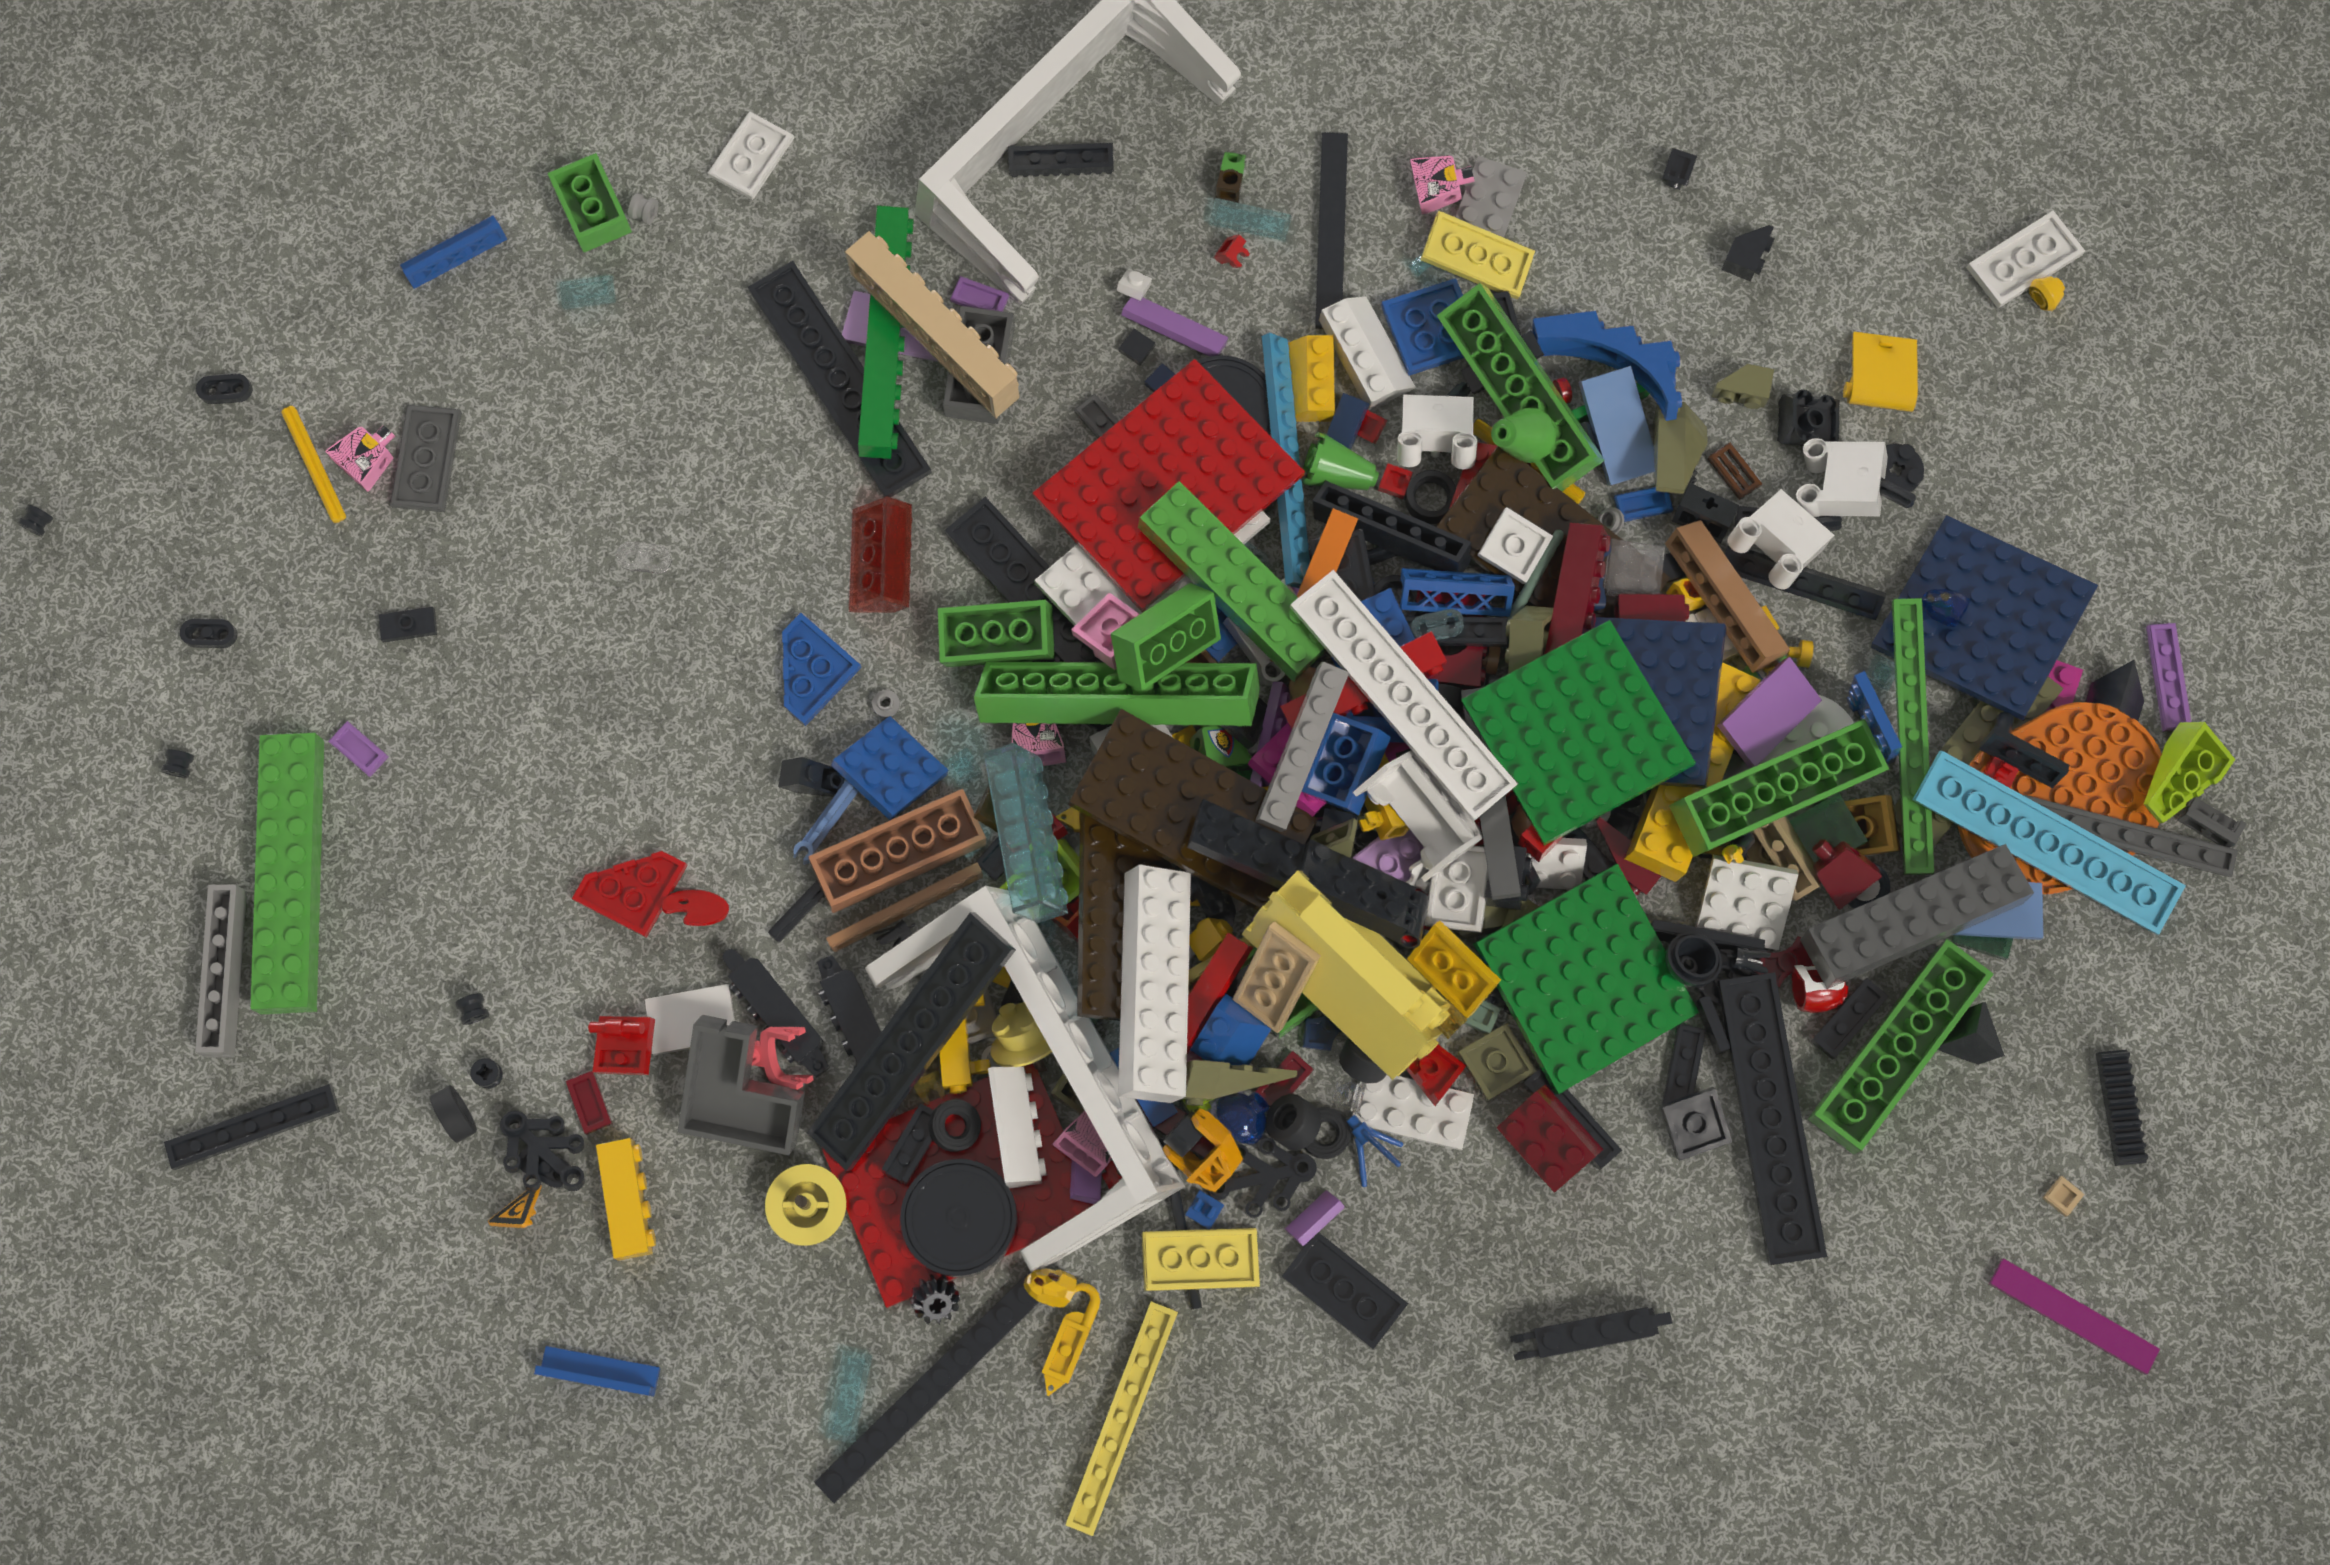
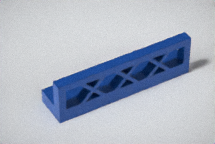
(453, 252)
(1460, 583)
(599, 1371)

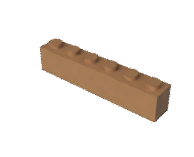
(1727, 596)

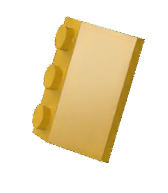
(1313, 377)

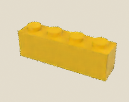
(625, 1199)

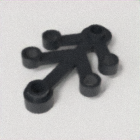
(540, 1148)
(1269, 1176)

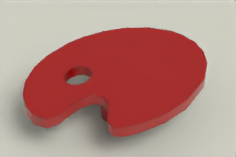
(702, 907)

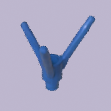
(1364, 1134)

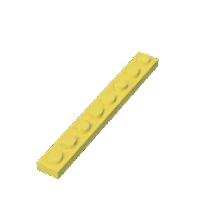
(1121, 1419)

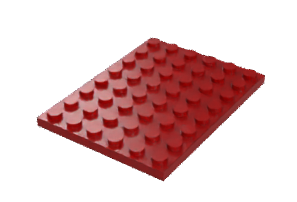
(1177, 434)
(876, 1200)

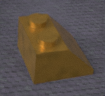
(1878, 823)

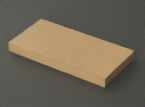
(1276, 977)

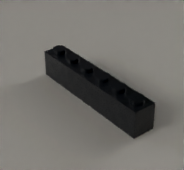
(1395, 530)

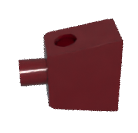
(1843, 871)

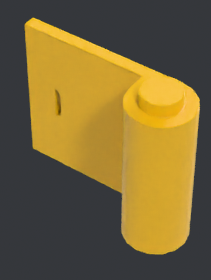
(1883, 372)

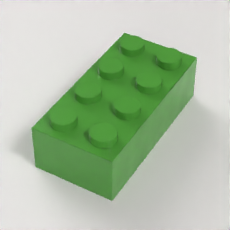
(996, 633)
(1165, 636)

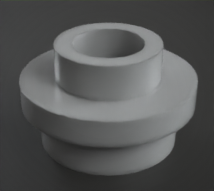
(1606, 518)
(888, 711)

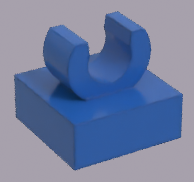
(1204, 1210)

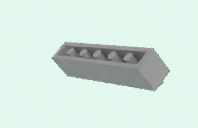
(1302, 747)
(221, 971)

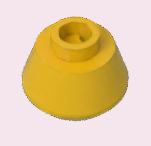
(2047, 292)

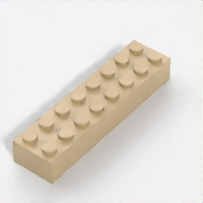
(933, 323)

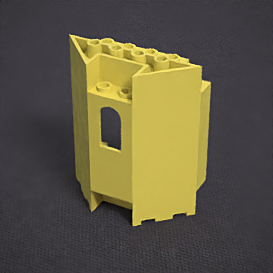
(1358, 978)

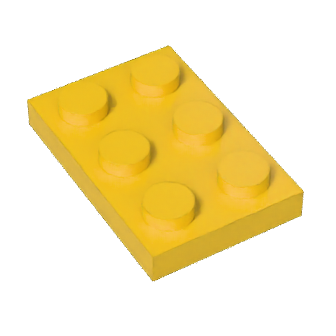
(1453, 969)

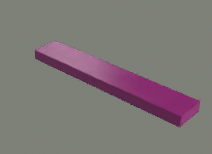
(2074, 1316)

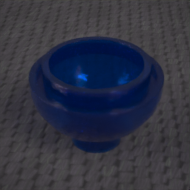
(1243, 1116)

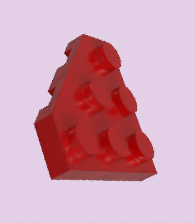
(632, 890)

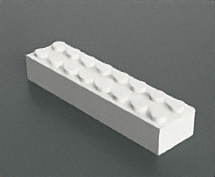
(1154, 984)

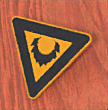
(518, 1212)

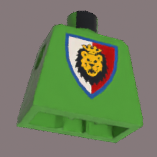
(1220, 747)

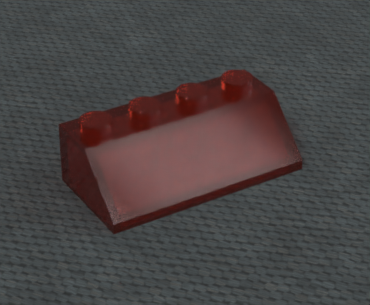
(880, 557)

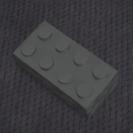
(996, 330)

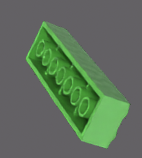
(1518, 381)
(1240, 581)
(1778, 787)
(1900, 1047)

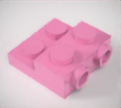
(1098, 625)

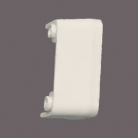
(1425, 809)

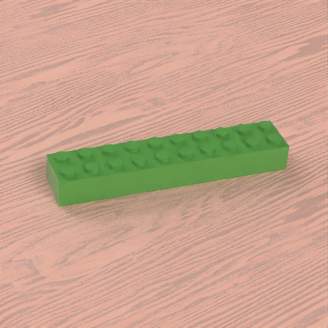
(1094, 695)
(287, 874)

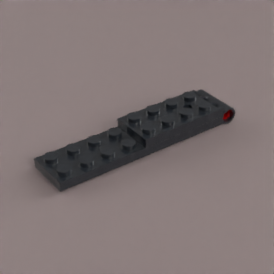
(1351, 886)

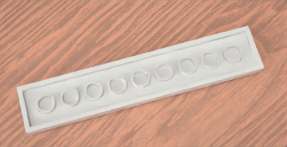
(1403, 695)

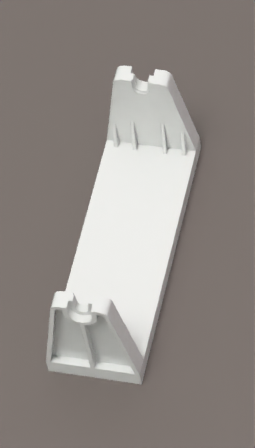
(942, 189)
(1080, 1053)

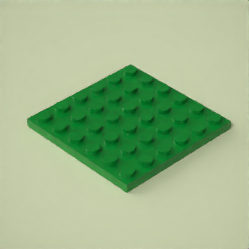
(1578, 732)
(1586, 978)

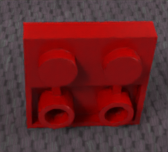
(623, 1044)

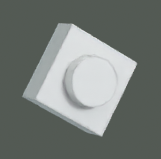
(1134, 284)

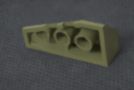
(1677, 448)
(1217, 1079)

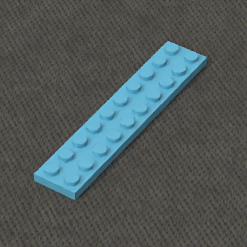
(2049, 842)

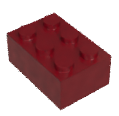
(1549, 1138)

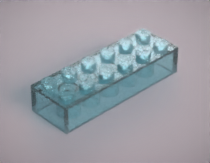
(1026, 833)

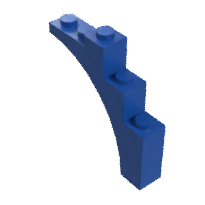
(1619, 347)

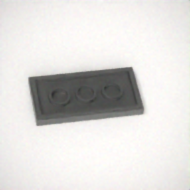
(425, 458)

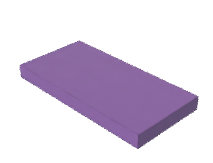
(1769, 712)

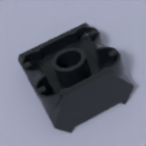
(1807, 418)

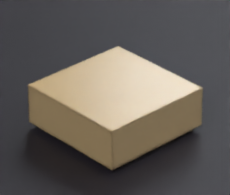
(2063, 1196)

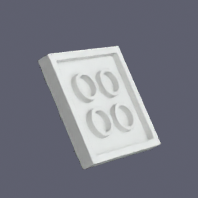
(1747, 899)

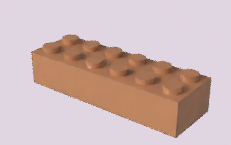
(897, 850)

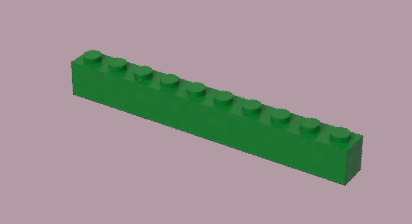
(883, 349)

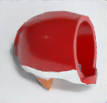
(1811, 993)

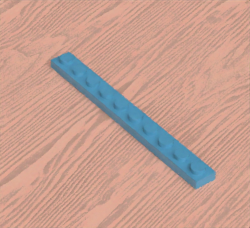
(1284, 432)

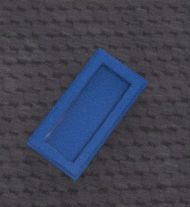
(1643, 504)

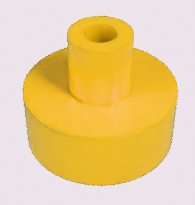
(1803, 653)

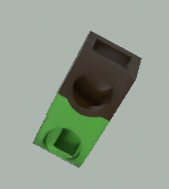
(1231, 177)

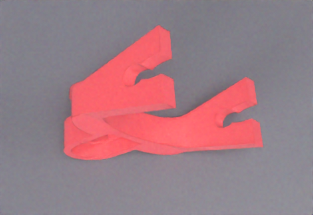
(766, 1057)

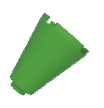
(1525, 434)
(1337, 464)

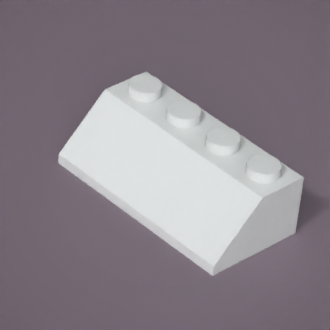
(1366, 351)
(1015, 1126)

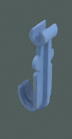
(826, 821)

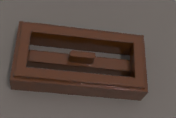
(1713, 459)

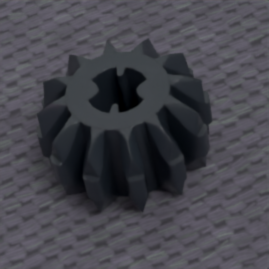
(945, 1296)

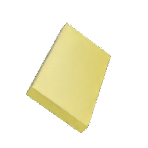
(1477, 255)
(1200, 1259)

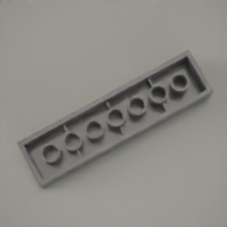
(1916, 916)

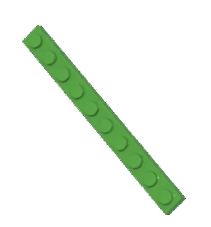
(1912, 734)

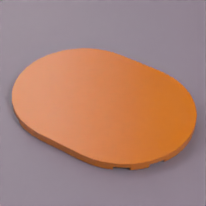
(2107, 773)

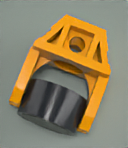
(1217, 1164)

